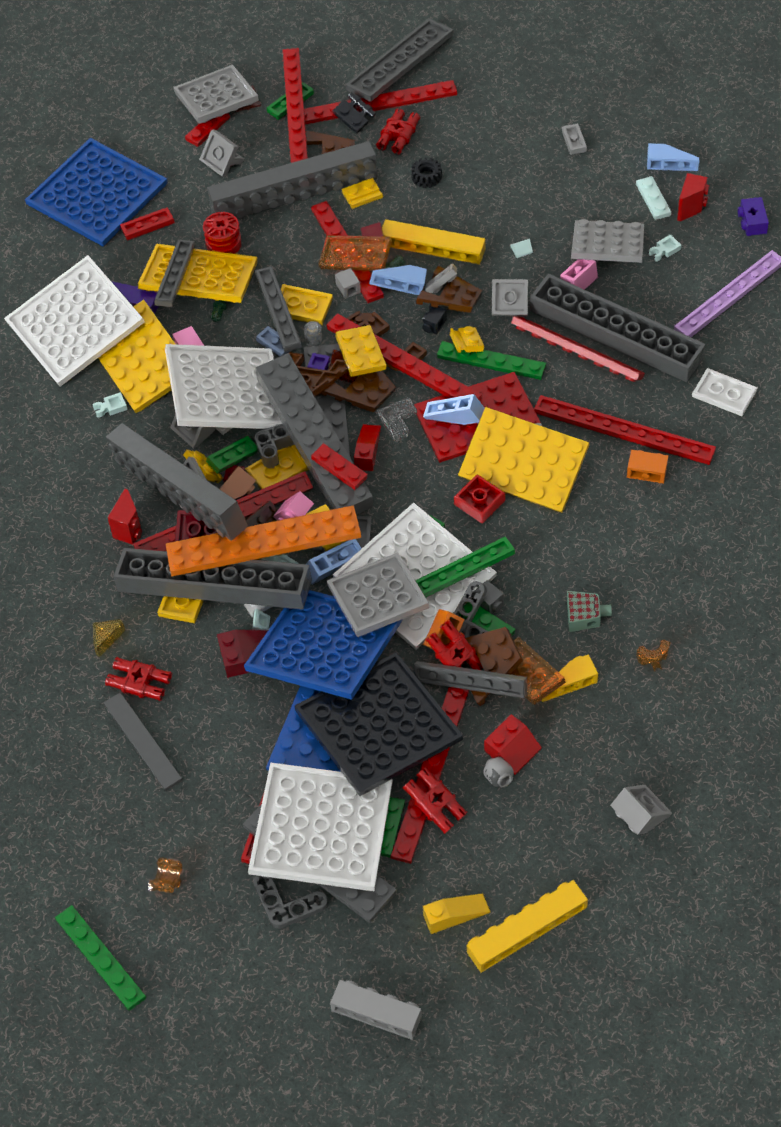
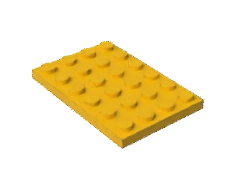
(207, 276)
(140, 361)
(524, 459)

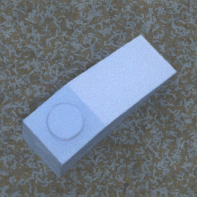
(670, 158)
(401, 278)
(455, 410)
(332, 560)

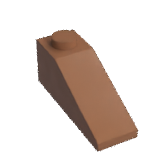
(238, 484)

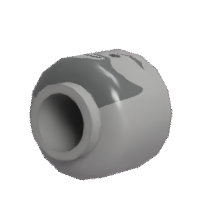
(498, 772)

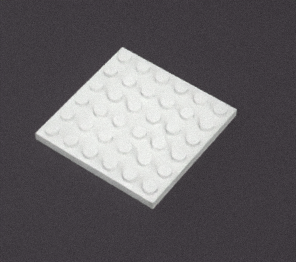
(74, 320)
(219, 386)
(423, 548)
(319, 828)

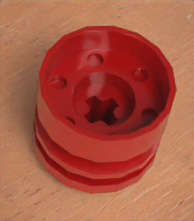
(222, 233)

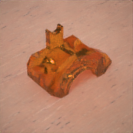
(653, 657)
(167, 876)

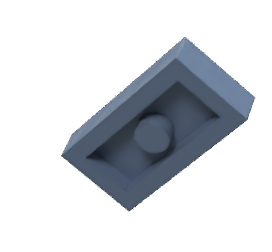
(270, 339)

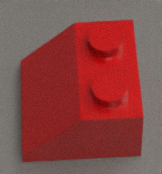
(692, 196)
(124, 520)
(512, 743)

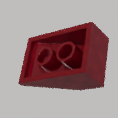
(190, 527)
(237, 647)

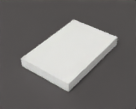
(724, 392)

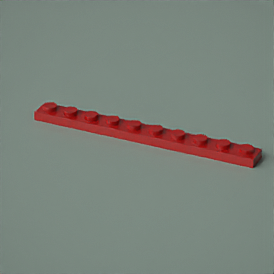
(387, 100)
(295, 105)
(410, 365)
(625, 430)
(249, 504)
(414, 818)

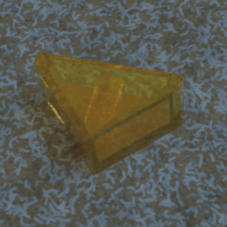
(105, 634)

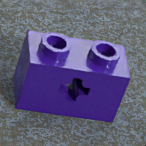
(753, 216)

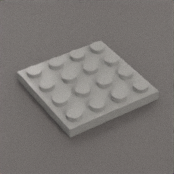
(216, 94)
(608, 241)
(377, 594)

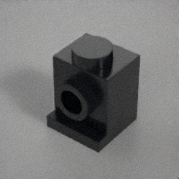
(434, 319)

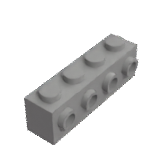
(376, 1009)

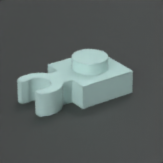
(666, 247)
(111, 404)

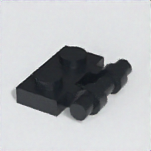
(350, 116)

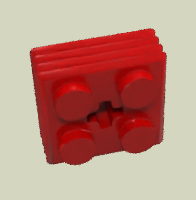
(479, 498)

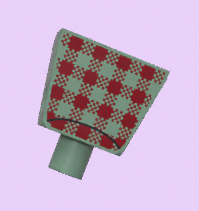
(585, 610)

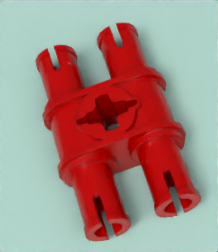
(398, 131)
(457, 641)
(140, 686)
(433, 810)

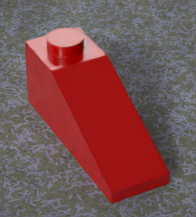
(367, 447)

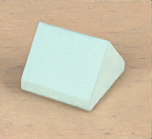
(522, 248)
(260, 620)

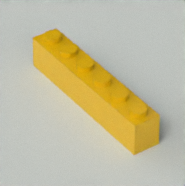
(434, 241)
(526, 926)

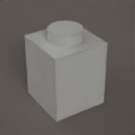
(347, 283)

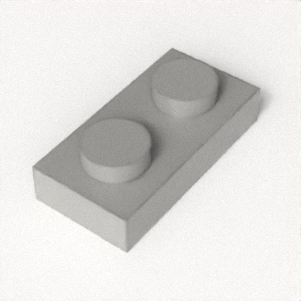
(574, 139)
(436, 283)

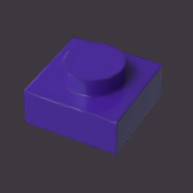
(319, 361)

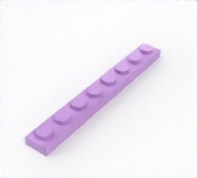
(729, 294)

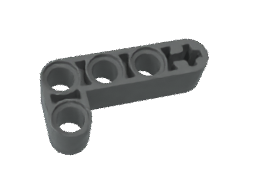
(268, 443)

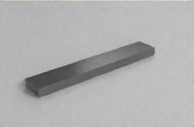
(174, 273)
(278, 309)
(471, 679)
(143, 742)

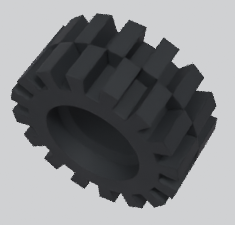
(426, 165)

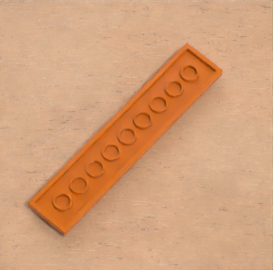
(263, 541)

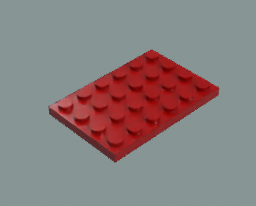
(500, 394)

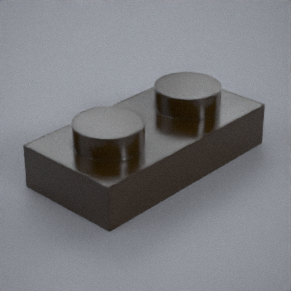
(262, 515)

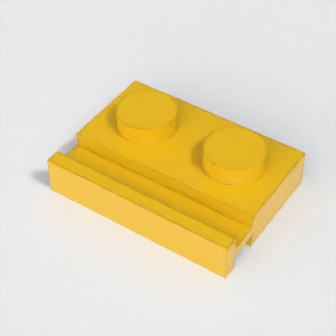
(362, 193)
(467, 339)
(207, 470)

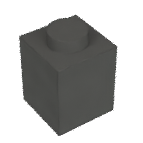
(494, 598)

